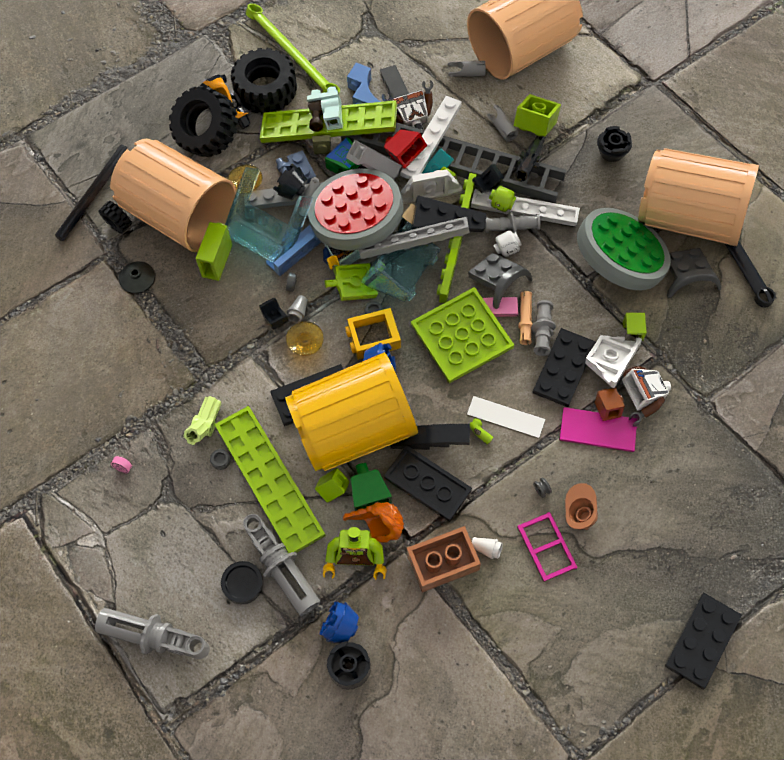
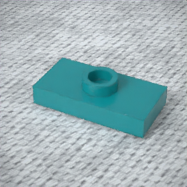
(439, 160)

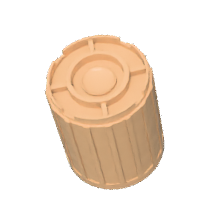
(520, 32)
(171, 192)
(697, 195)

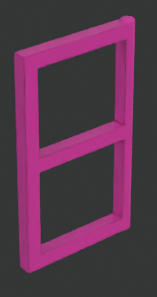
(533, 552)

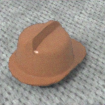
(581, 506)

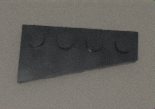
(432, 212)

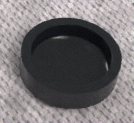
(242, 582)

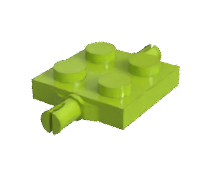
(349, 282)

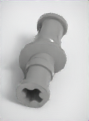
(512, 223)
(543, 328)

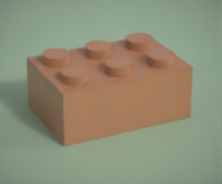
(443, 559)

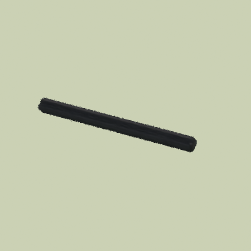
(90, 194)

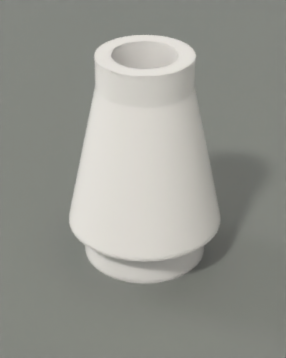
(488, 547)

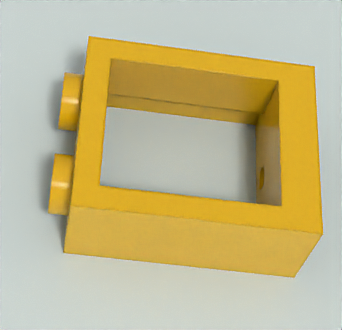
(371, 318)

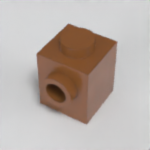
(609, 404)

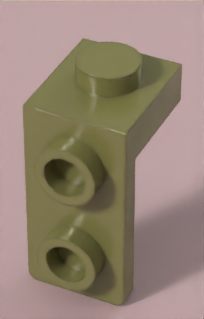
(321, 144)

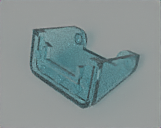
(400, 270)

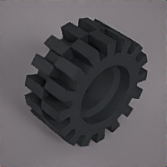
(115, 217)

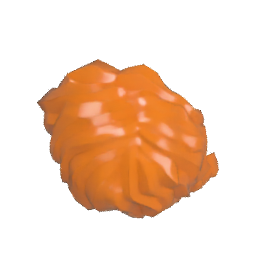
(382, 520)

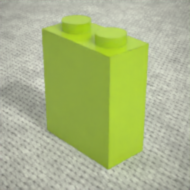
(214, 251)

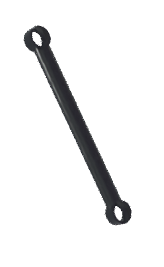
(751, 275)

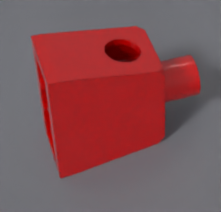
(405, 146)

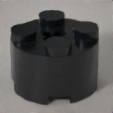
(336, 662)

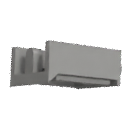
(372, 159)

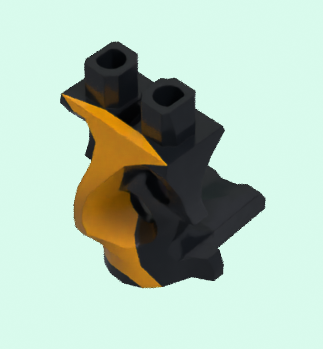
(218, 83)

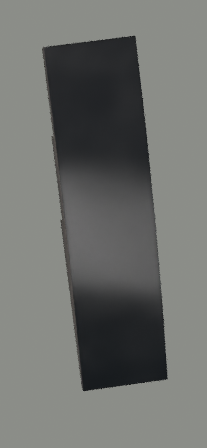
(436, 436)

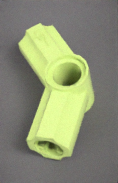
(203, 423)

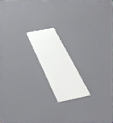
(506, 416)

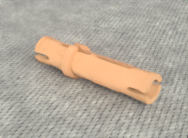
(525, 318)

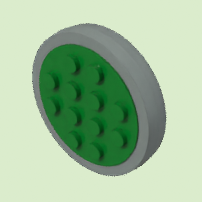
(623, 249)

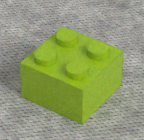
(537, 115)

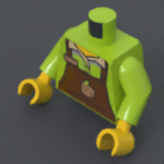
(355, 548)

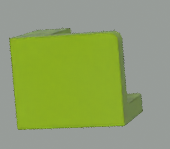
(635, 324)
(332, 485)

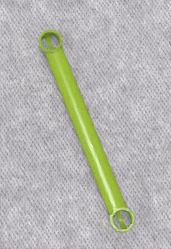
(255, 12)

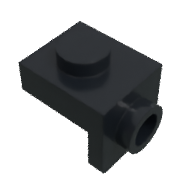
(488, 179)
(273, 313)

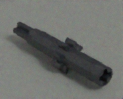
(530, 159)

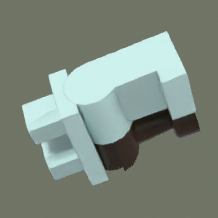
(325, 104)

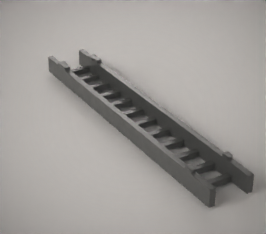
(481, 152)

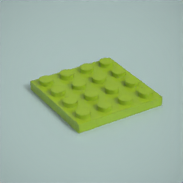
(462, 335)

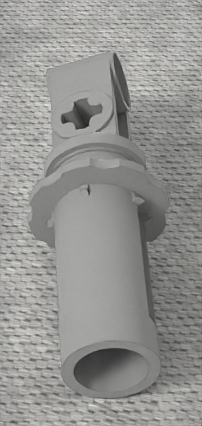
(277, 558)
(155, 634)

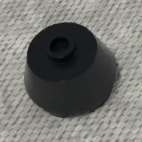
(614, 143)
(291, 183)

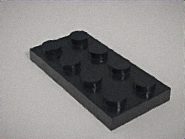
(563, 367)
(280, 393)
(428, 483)
(703, 640)

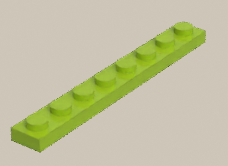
(454, 244)

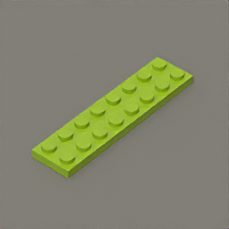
(356, 120)
(270, 480)

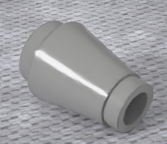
(297, 309)

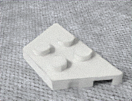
(431, 185)
(611, 357)

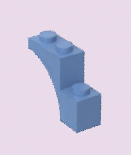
(359, 81)

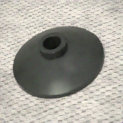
(139, 282)

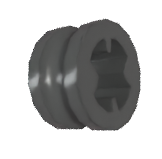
(542, 487)

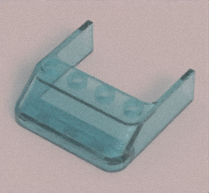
(260, 230)

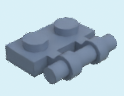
(299, 160)

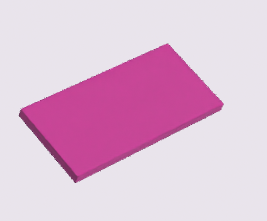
(590, 429)

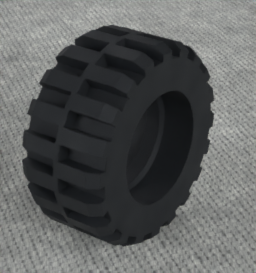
(264, 64)
(185, 115)

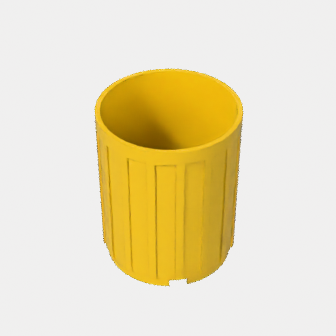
(351, 413)

